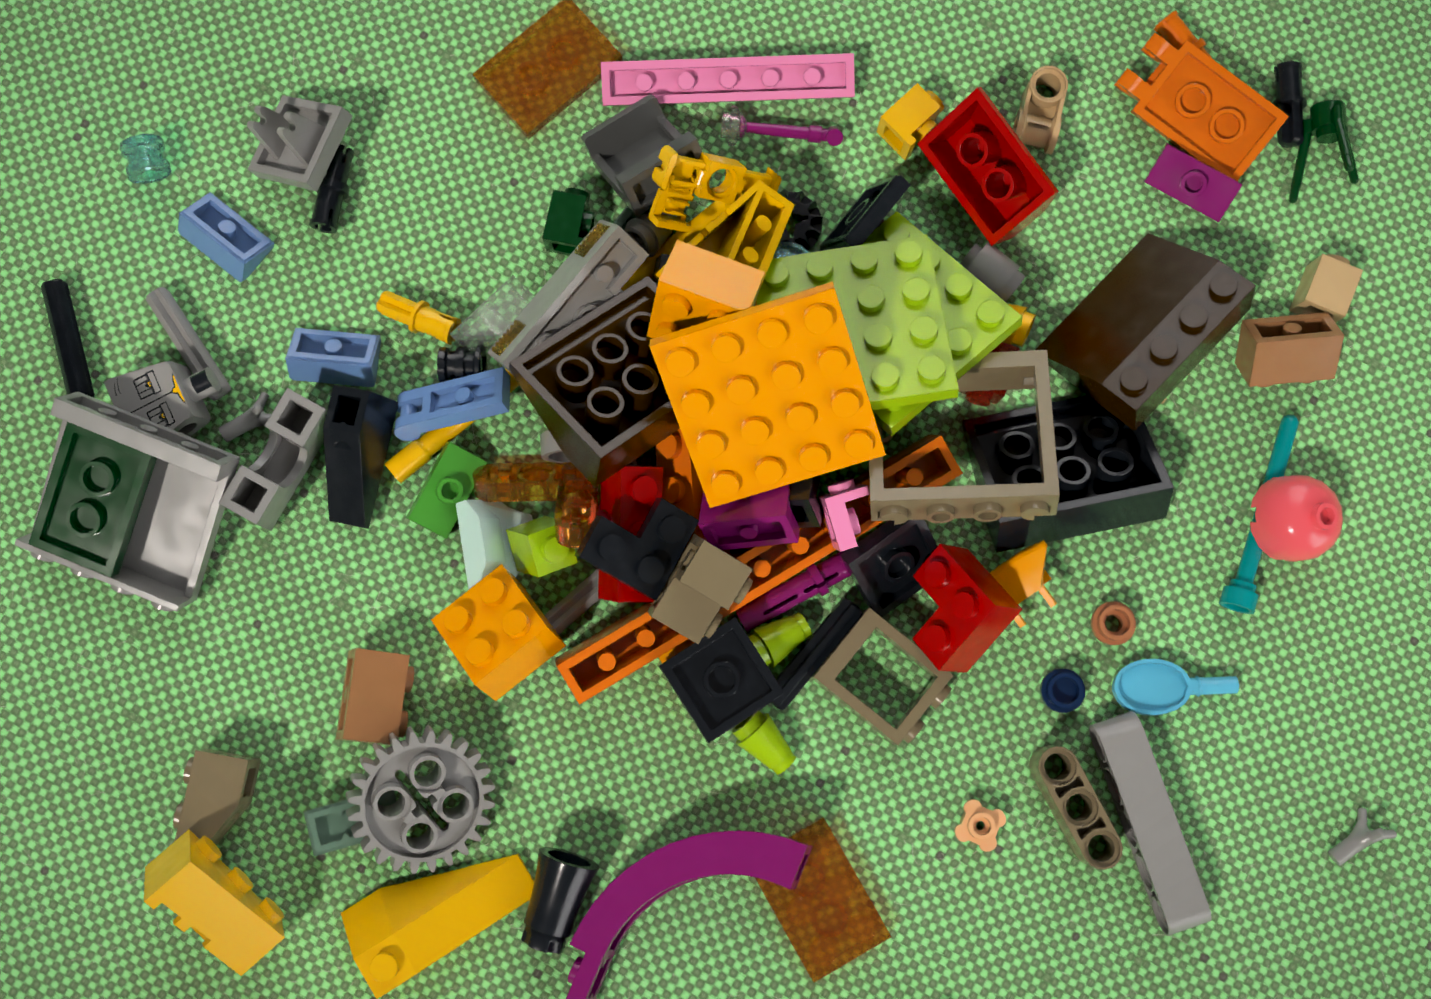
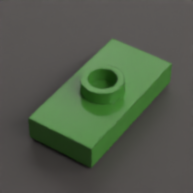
(446, 484)

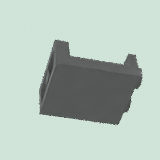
(628, 150)

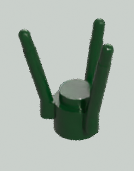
(1328, 125)

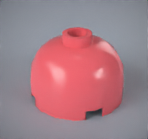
(1296, 518)

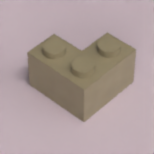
(698, 588)

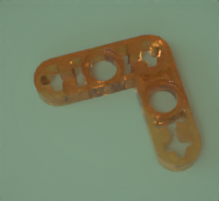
(544, 481)

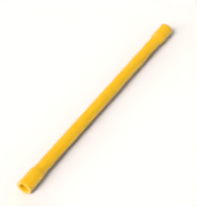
(421, 450)

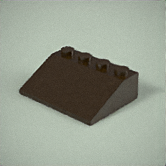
(1147, 326)
(601, 385)

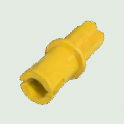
(418, 316)

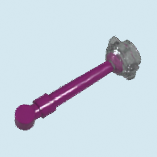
(735, 126)

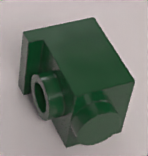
(567, 220)

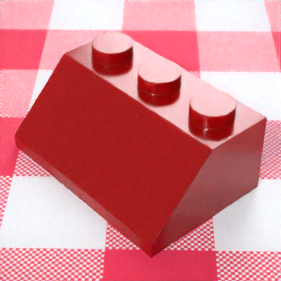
(988, 168)

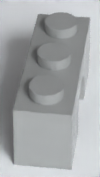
(293, 442)

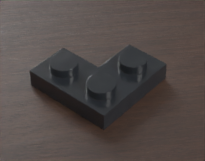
(640, 559)

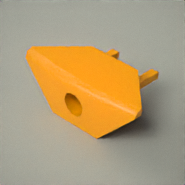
(1025, 575)

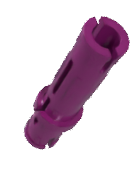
(793, 592)

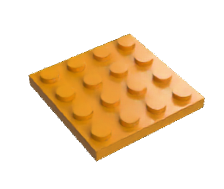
(769, 395)

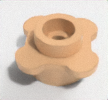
(992, 822)

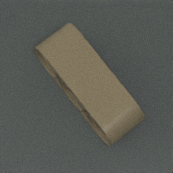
(1093, 818)

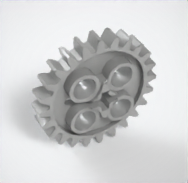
(388, 825)

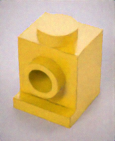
(910, 120)

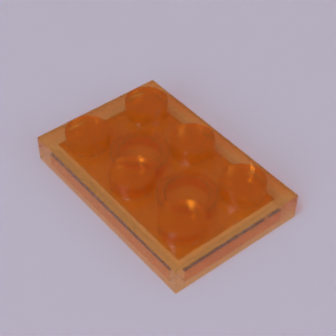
(829, 910)

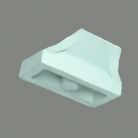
(485, 537)

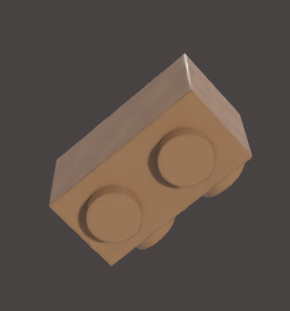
(1289, 349)
(374, 696)

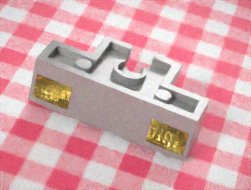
(580, 285)

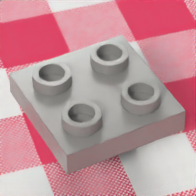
(297, 141)

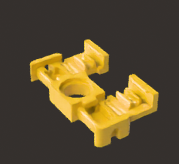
(679, 182)

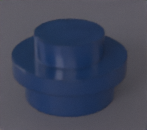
(1062, 690)

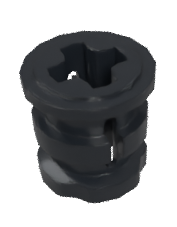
(460, 362)

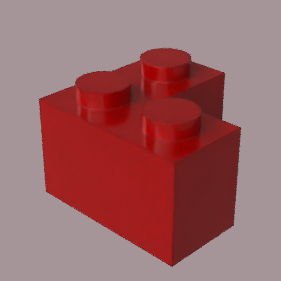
(970, 609)

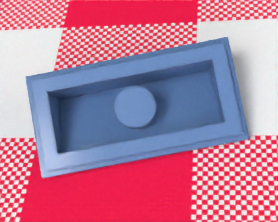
(224, 236)
(333, 357)

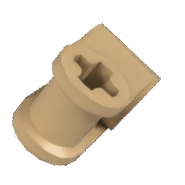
(1040, 117)

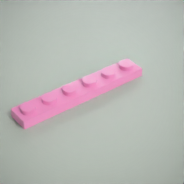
(729, 79)

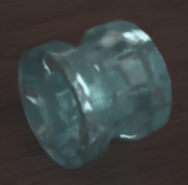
(145, 158)

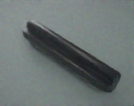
(66, 337)
(816, 650)

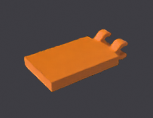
(1202, 107)

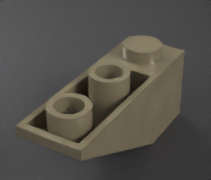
(216, 793)

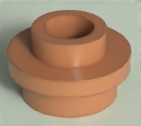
(1125, 618)

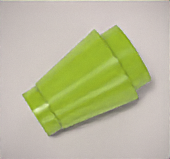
(779, 638)
(764, 741)

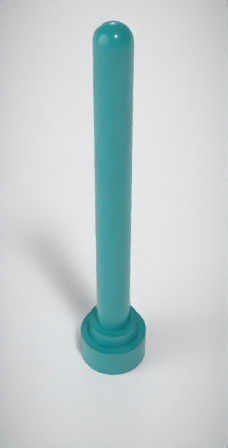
(1240, 593)

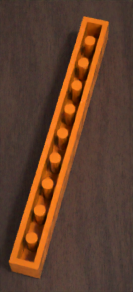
(641, 639)

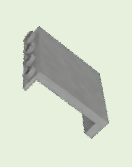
(177, 512)

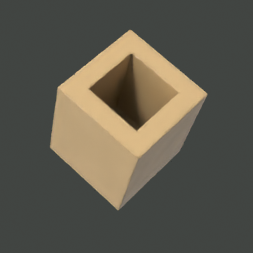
(1327, 287)

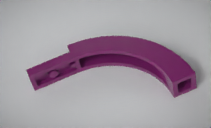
(656, 874)

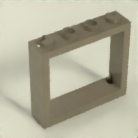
(983, 502)

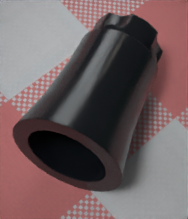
(556, 898)

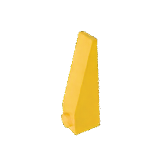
(424, 919)

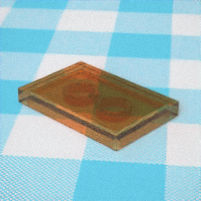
(546, 67)

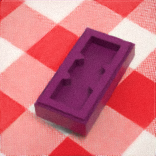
(1193, 182)

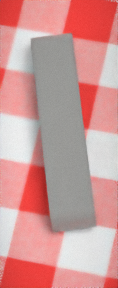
(1150, 823)

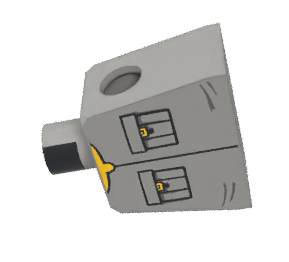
(166, 395)

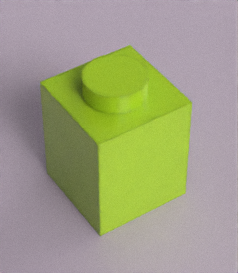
(537, 549)

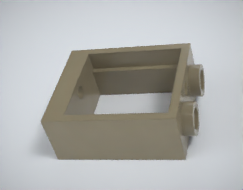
(932, 695)

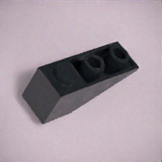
(355, 452)

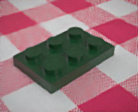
(92, 500)

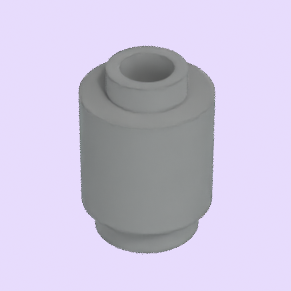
(993, 269)

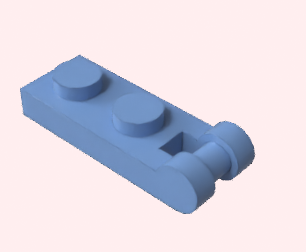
(452, 403)

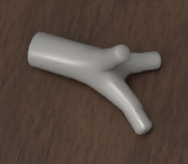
(250, 419)
(1358, 839)

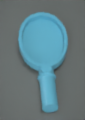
(1162, 687)

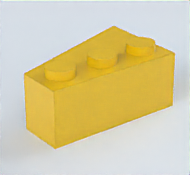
(747, 228)
(213, 902)

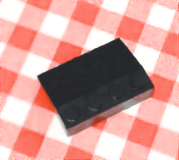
(1103, 466)

